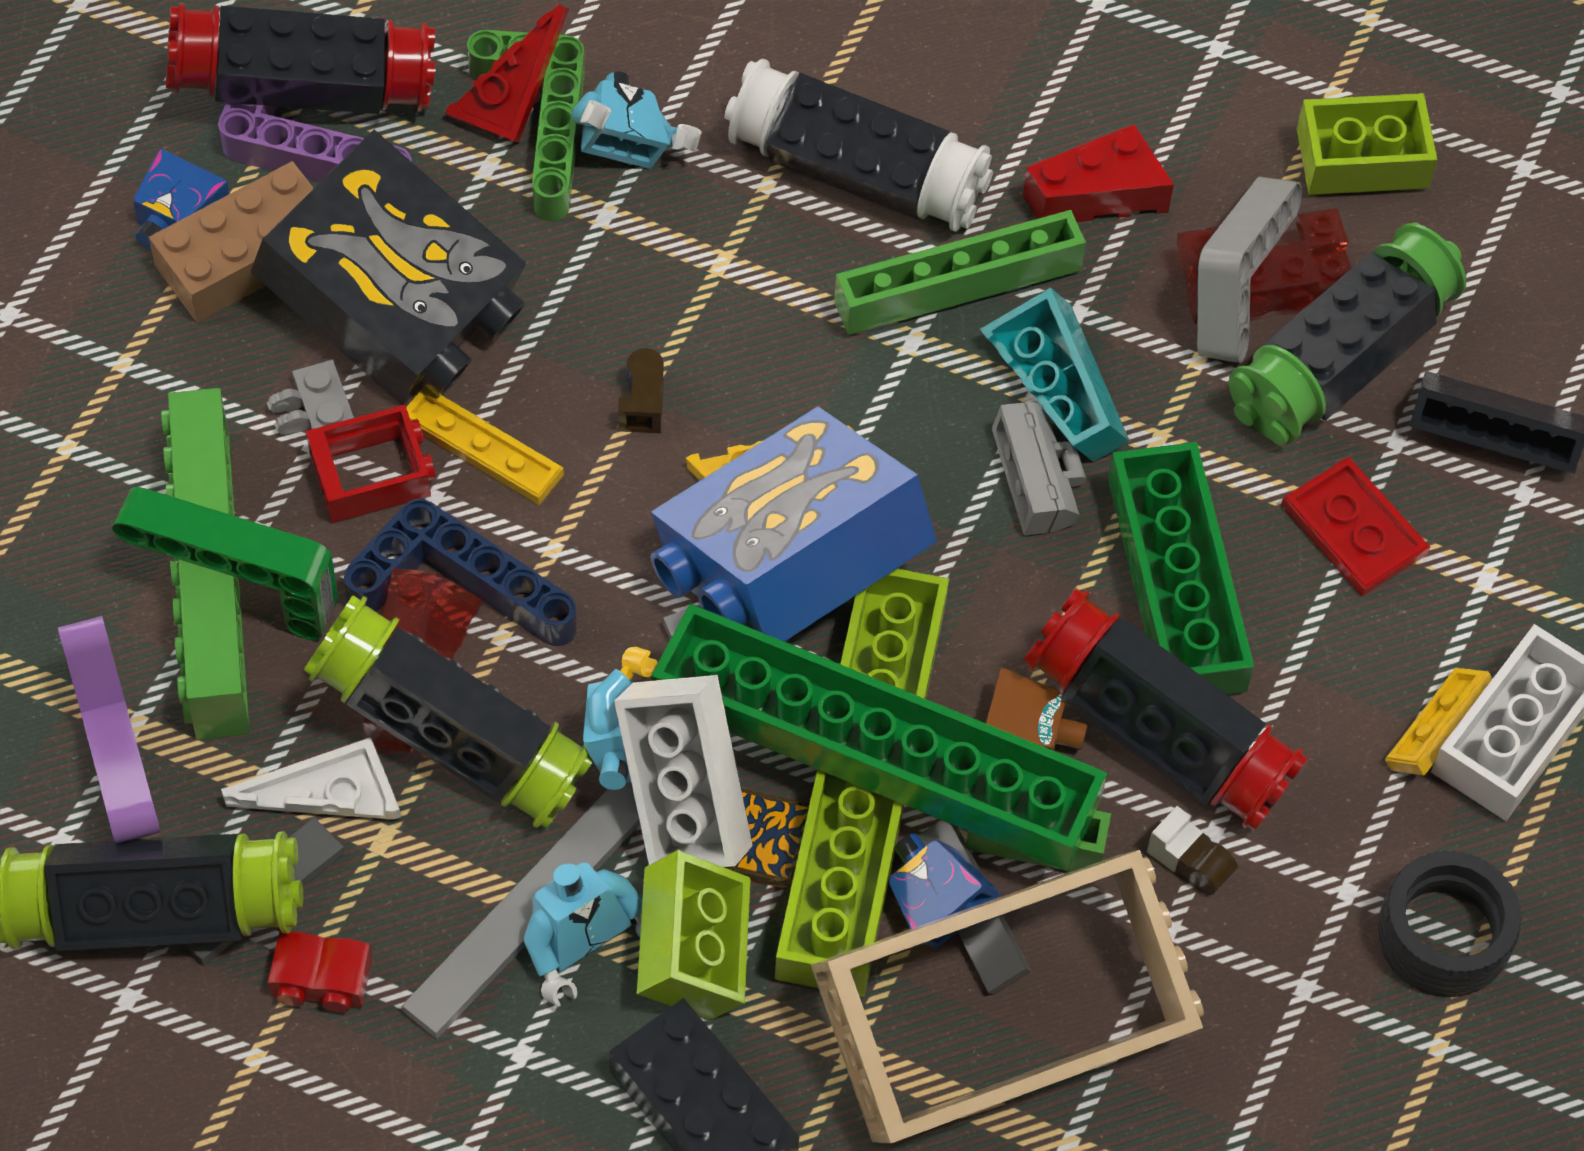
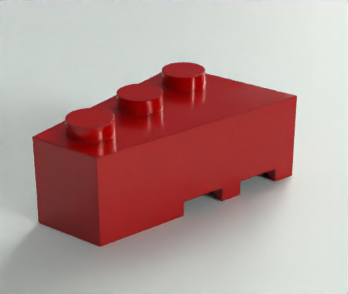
(1100, 178)

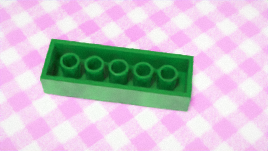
(1180, 562)

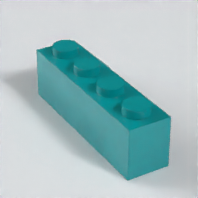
(1058, 368)

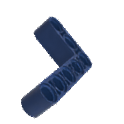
(464, 568)

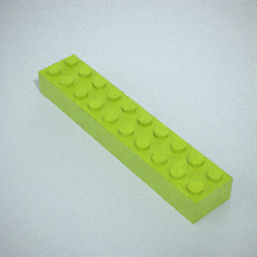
(849, 829)

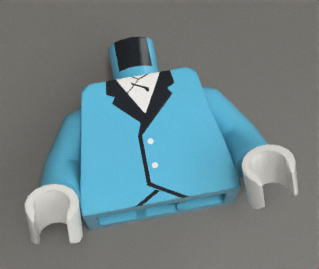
(627, 124)
(575, 918)

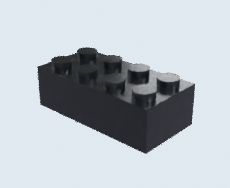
(696, 1088)

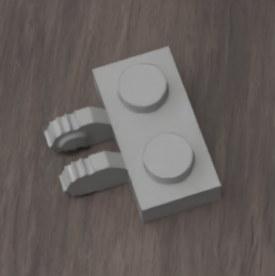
(318, 393)

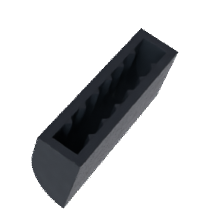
(1499, 422)

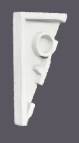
(333, 783)

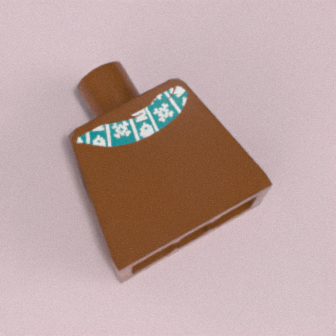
(1033, 712)

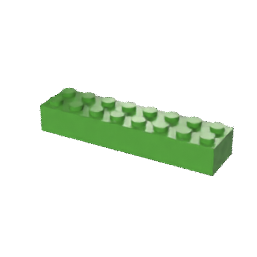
(206, 600)

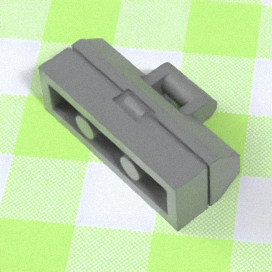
(1033, 470)

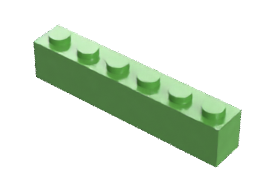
(959, 272)

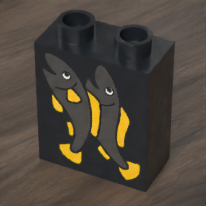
(391, 270)

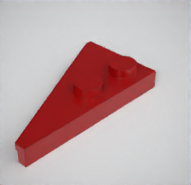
(507, 92)

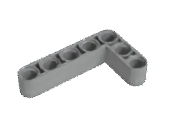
(1232, 259)

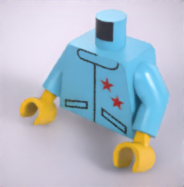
(601, 726)

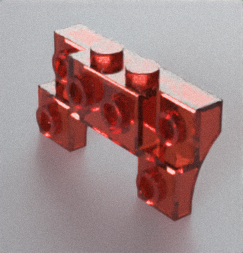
(1290, 273)

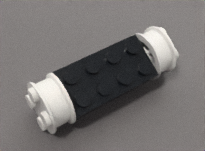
(858, 145)

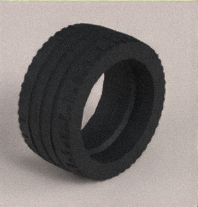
(1462, 876)

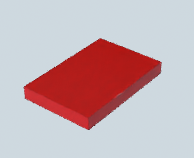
(1355, 526)

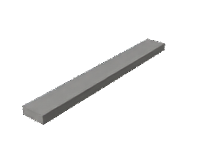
(502, 932)

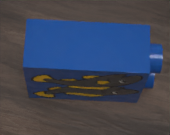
(792, 527)

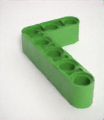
(561, 93)

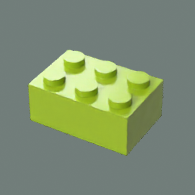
(1366, 143)
(694, 934)

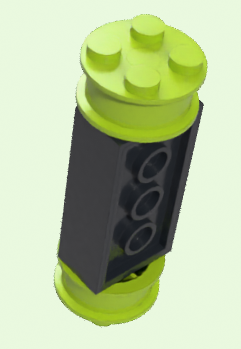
(448, 713)
(149, 891)

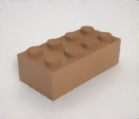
(214, 249)

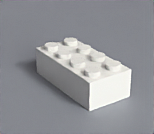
(1516, 724)
(683, 769)

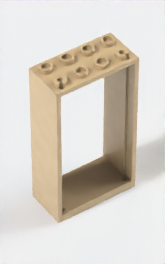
(1163, 961)

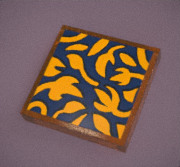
(776, 838)

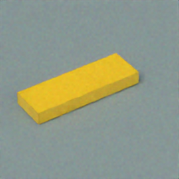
(1437, 721)

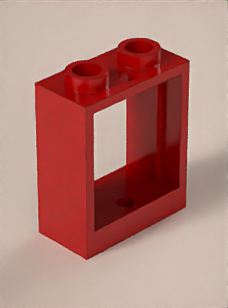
(362, 433)

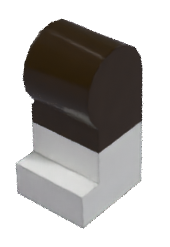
(1191, 853)

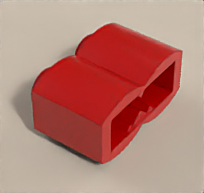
(320, 971)

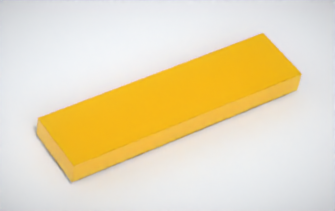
(485, 446)

